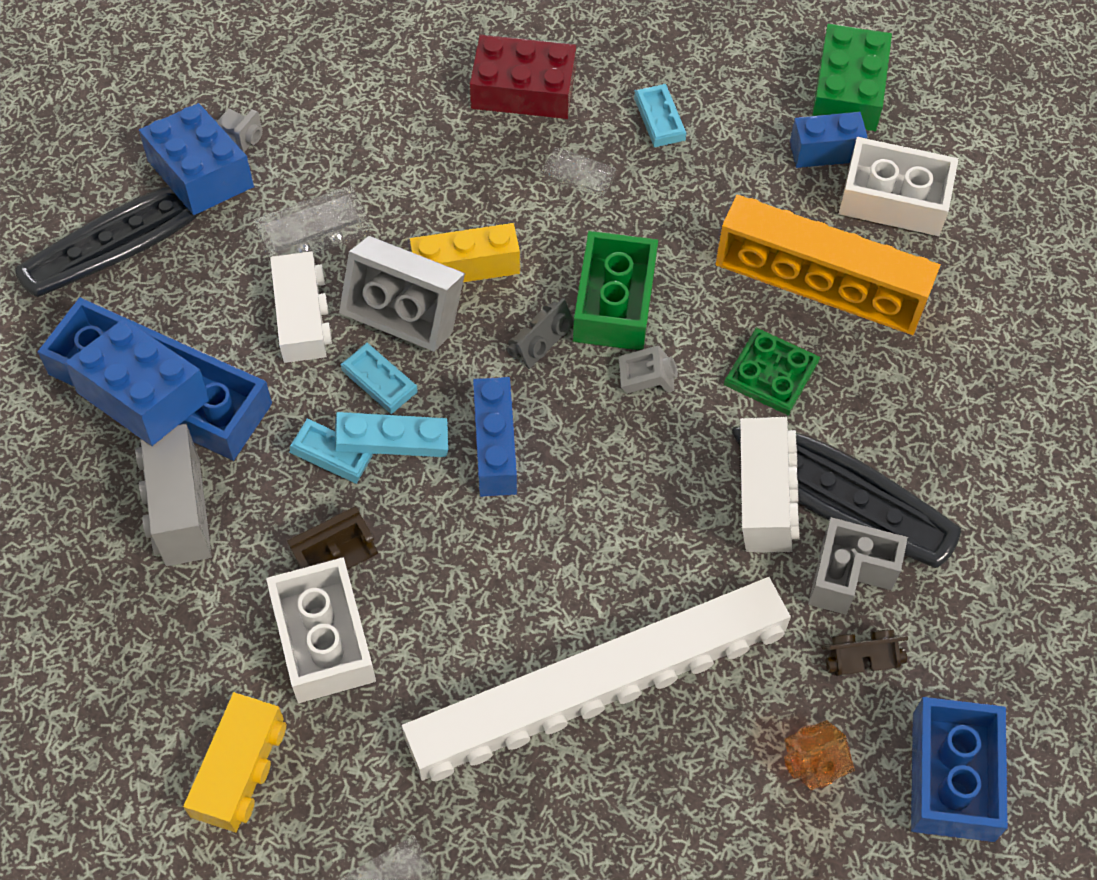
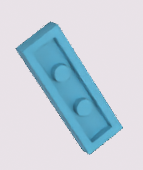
(391, 434)

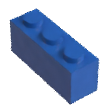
(495, 437)

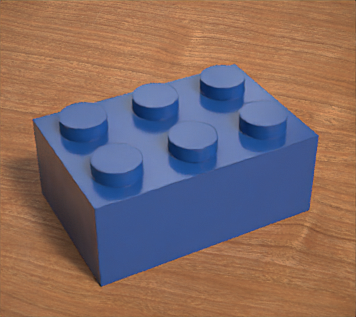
(196, 158)
(137, 381)
(959, 769)

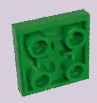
(772, 371)

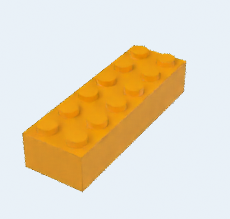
(825, 264)

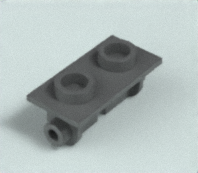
(546, 330)

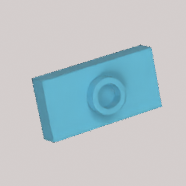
(660, 115)
(379, 378)
(317, 445)

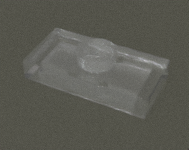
(579, 172)

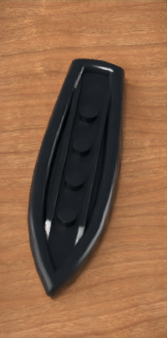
(105, 241)
(852, 491)

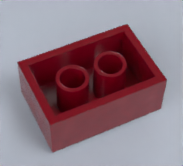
(523, 76)

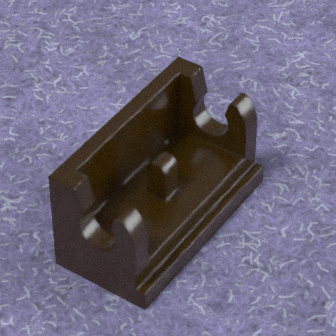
(336, 538)

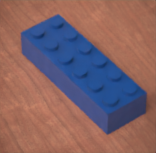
(235, 397)

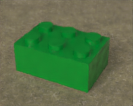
(853, 73)
(615, 290)

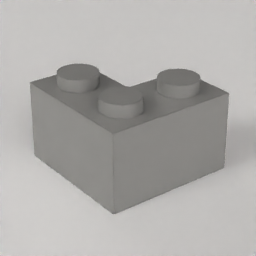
(854, 555)

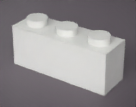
(300, 307)

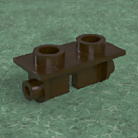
(881, 648)

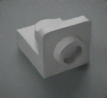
(241, 128)
(647, 369)

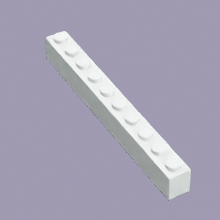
(595, 678)

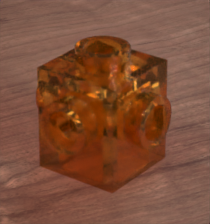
(818, 755)

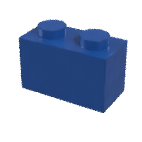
(825, 139)

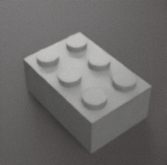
(401, 293)
(174, 498)

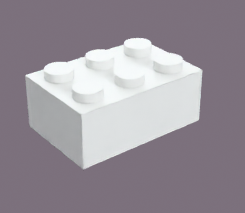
(898, 186)
(769, 484)
(320, 630)

